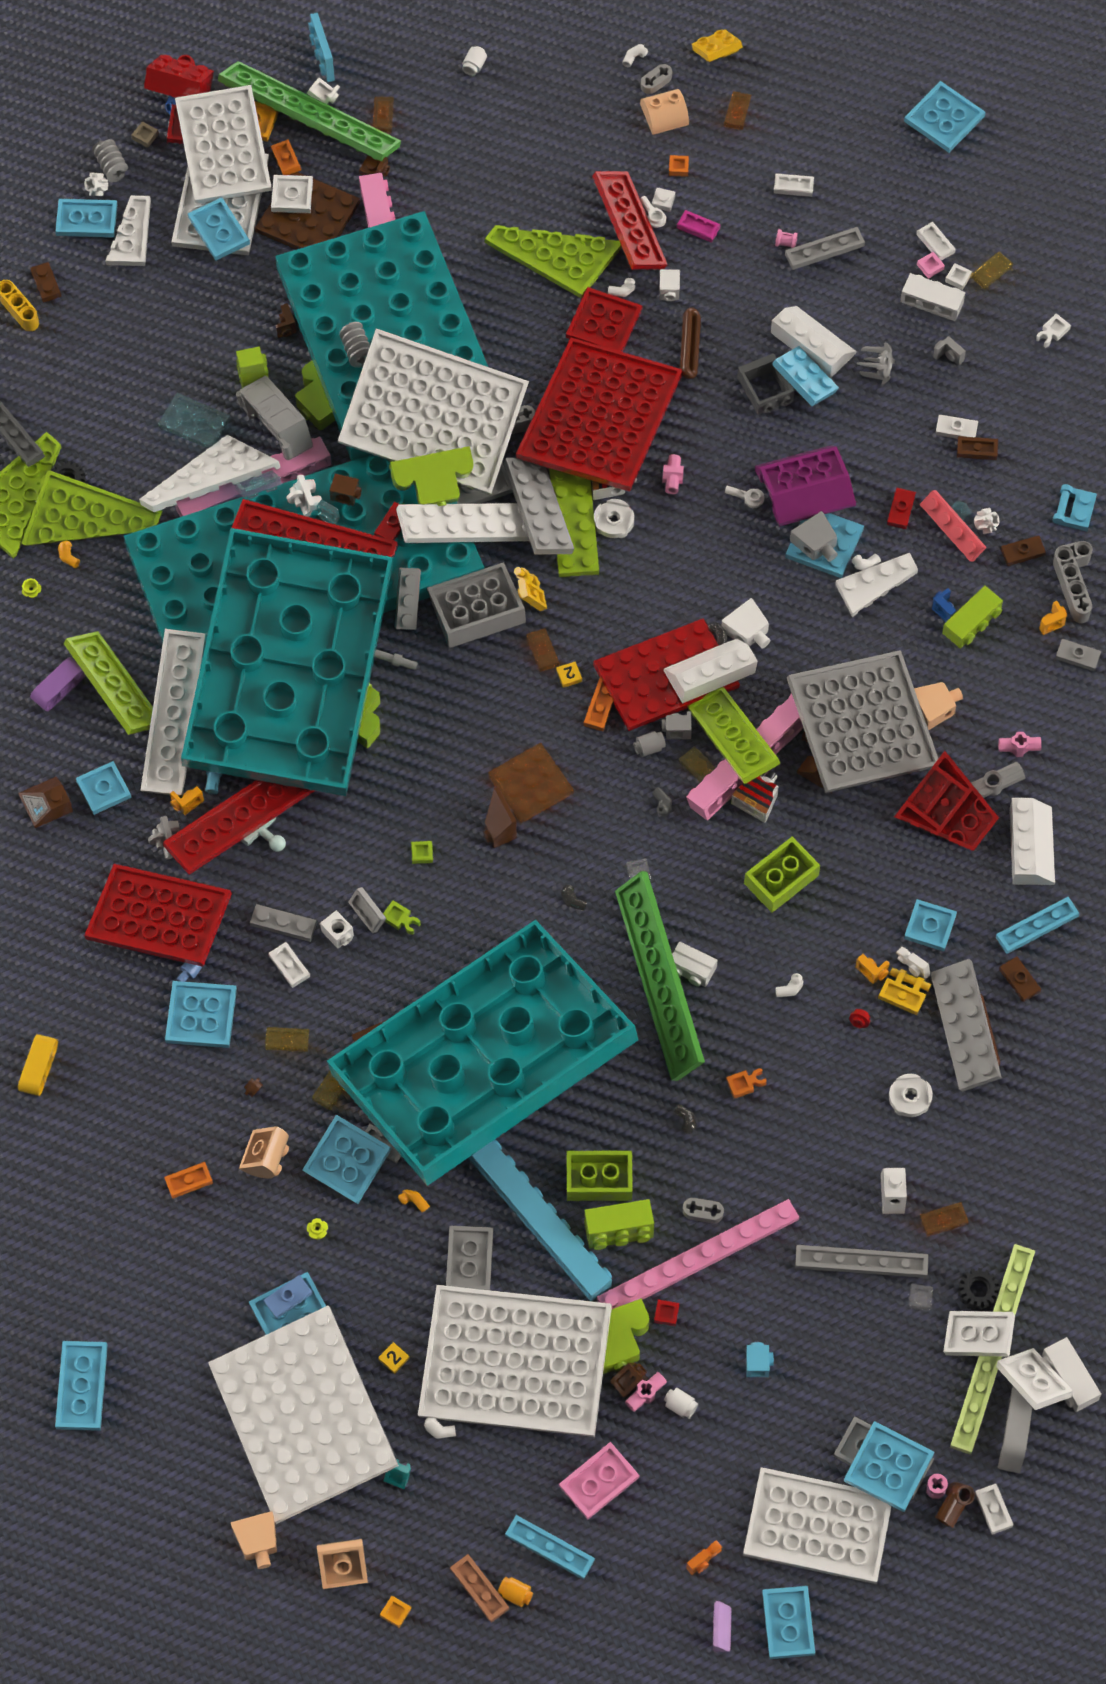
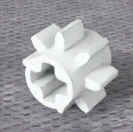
(96, 184)
(986, 520)

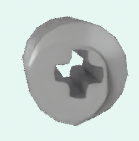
(110, 160)
(355, 343)

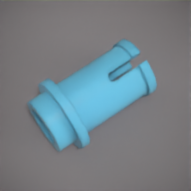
(212, 782)

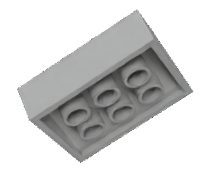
(477, 605)

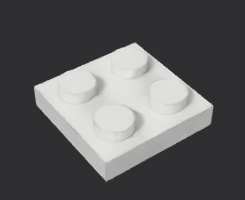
(292, 194)

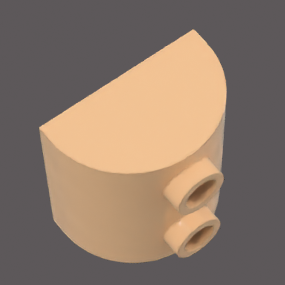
(665, 111)
(265, 1152)
(342, 1563)

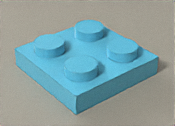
(103, 787)
(930, 925)

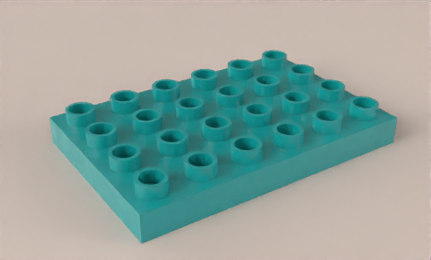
(386, 280)
(287, 662)
(482, 1051)

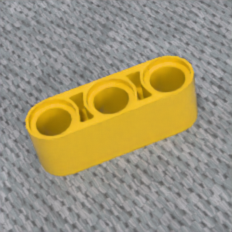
(22, 312)
(38, 1065)

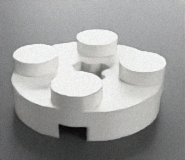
(614, 529)
(903, 1105)

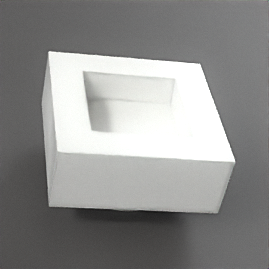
(663, 199)
(958, 276)

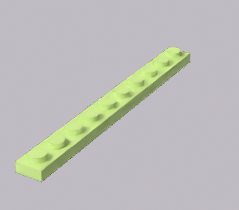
(985, 1368)

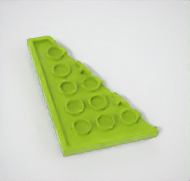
(563, 259)
(20, 491)
(82, 511)

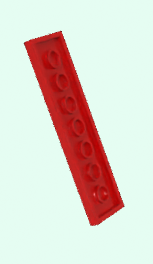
(282, 523)
(231, 822)

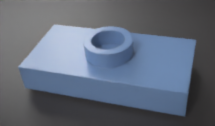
(288, 1296)

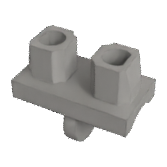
(162, 832)

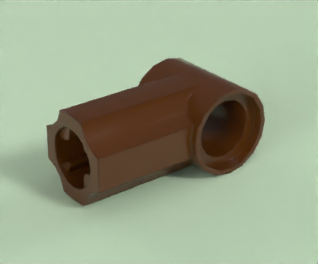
(953, 1505)

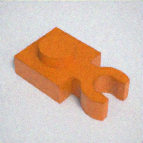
(742, 1083)
(700, 1561)

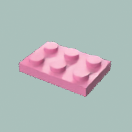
(599, 1480)

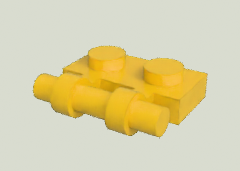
(529, 589)
(901, 995)

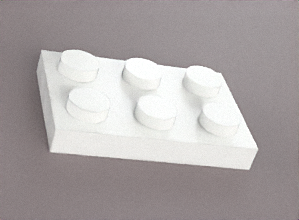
(979, 1333)
(1034, 1379)

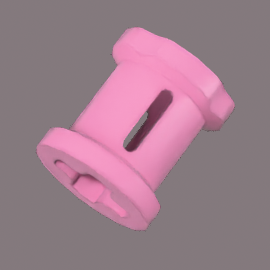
(786, 239)
(938, 1492)

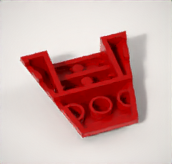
(949, 806)

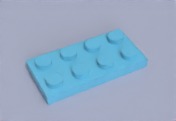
(81, 1385)

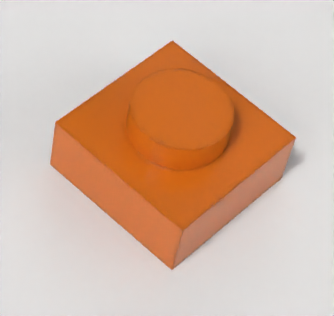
(678, 165)

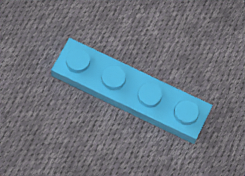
(1037, 925)
(549, 1547)

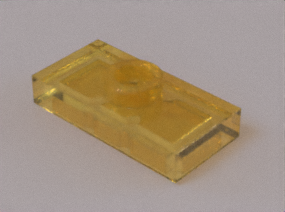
(991, 270)
(696, 764)
(287, 1039)
(328, 1092)

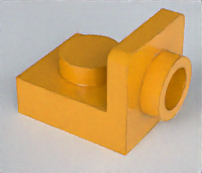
(1053, 620)
(188, 802)
(869, 968)

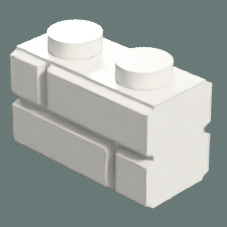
(694, 964)

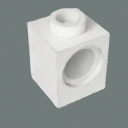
(669, 284)
(334, 922)

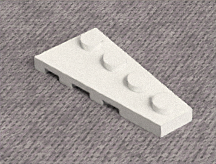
(132, 234)
(869, 584)

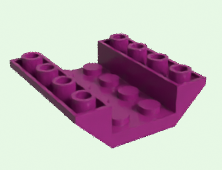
(807, 484)

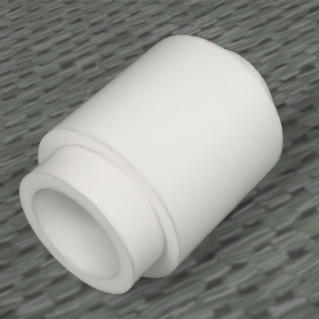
(474, 60)
(680, 1403)

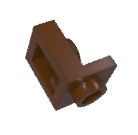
(373, 166)
(287, 326)
(628, 1378)

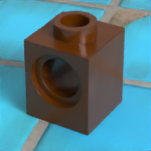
(345, 489)

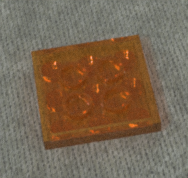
(531, 782)

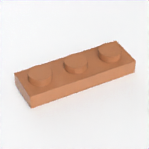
(479, 1588)

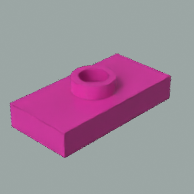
(698, 226)

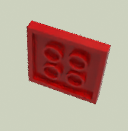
(604, 320)

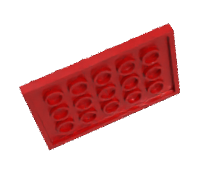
(637, 674)
(158, 915)

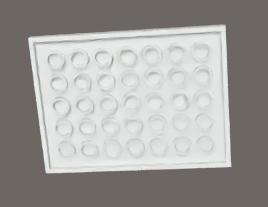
(432, 402)
(515, 1360)
(303, 1414)

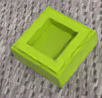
(422, 852)

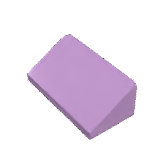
(721, 1627)

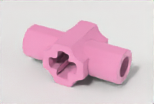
(673, 474)
(1026, 744)
(637, 1399)

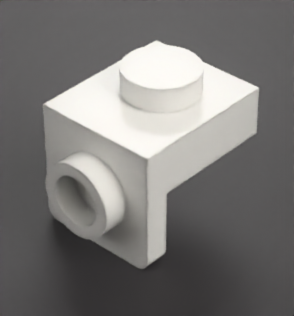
(323, 92)

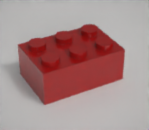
(177, 77)

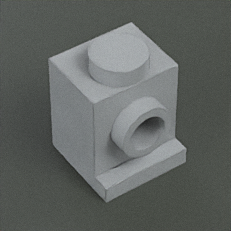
(677, 726)

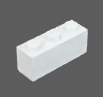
(932, 296)
(1070, 1368)

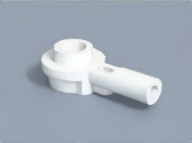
(655, 216)
(753, 498)

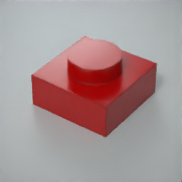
(666, 1313)

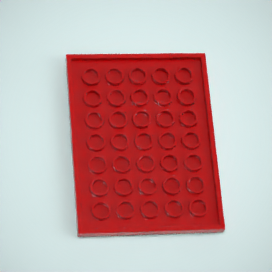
(599, 414)

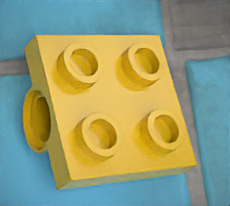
(717, 45)

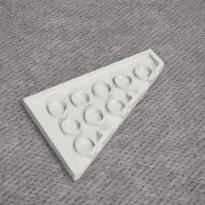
(218, 465)

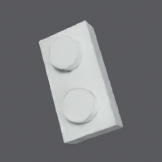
(289, 965)
(993, 1509)

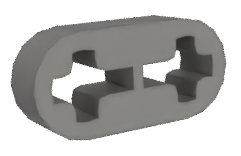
(655, 78)
(704, 1205)

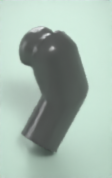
(665, 802)

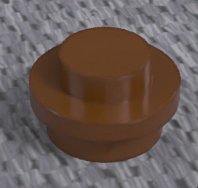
(253, 1087)

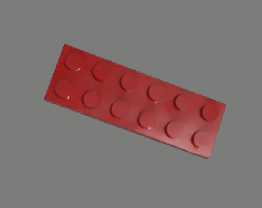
(629, 220)

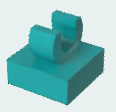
(398, 1476)

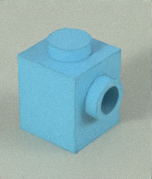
(758, 1360)

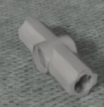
(1004, 777)

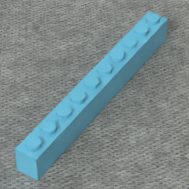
(542, 1220)

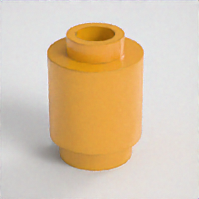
(515, 1591)

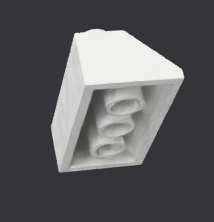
(822, 346)
(711, 669)
(1031, 842)

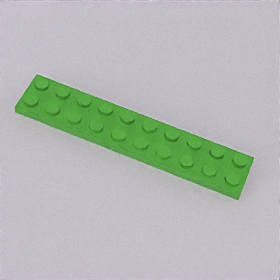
(311, 111)
(659, 976)

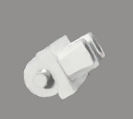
(301, 495)

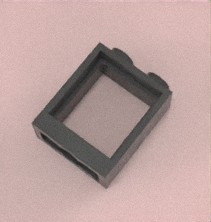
(758, 368)

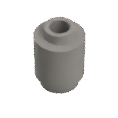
(649, 743)

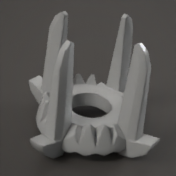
(884, 365)

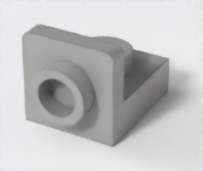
(952, 350)

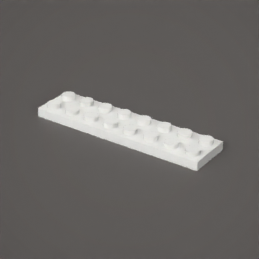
(461, 523)
(171, 711)

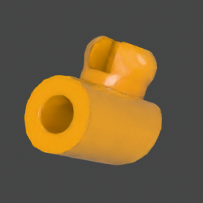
(65, 554)
(415, 1197)

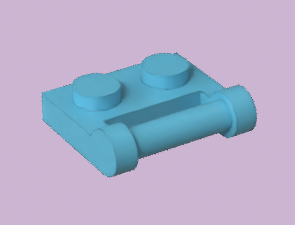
(1081, 509)

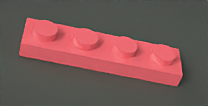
(953, 525)

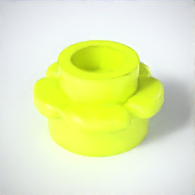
(31, 583)
(317, 1234)

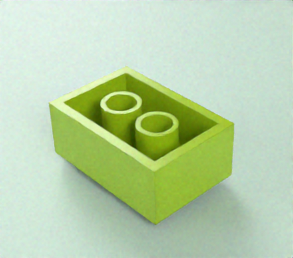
(782, 874)
(599, 1176)
(619, 1224)

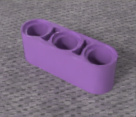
(57, 684)

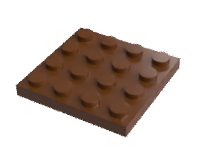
(328, 217)

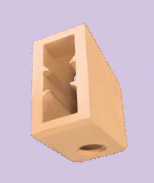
(937, 702)
(257, 1537)

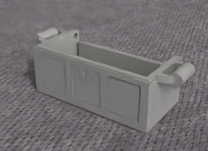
(278, 414)

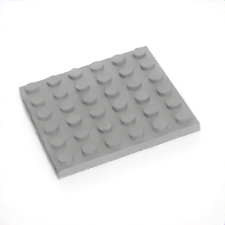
(862, 721)

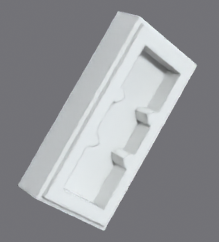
(793, 185)
(936, 241)
(954, 427)

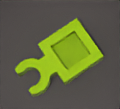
(398, 916)

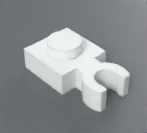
(1054, 328)
(916, 965)

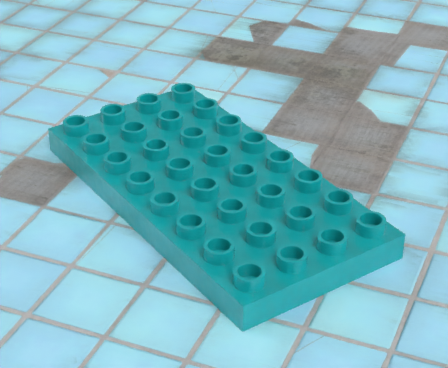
(184, 557)

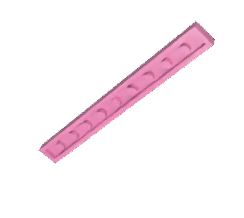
(702, 1255)

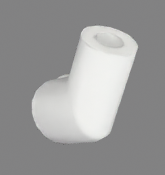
(632, 53)
(624, 290)
(862, 564)
(792, 988)
(437, 1430)

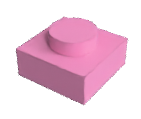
(930, 265)

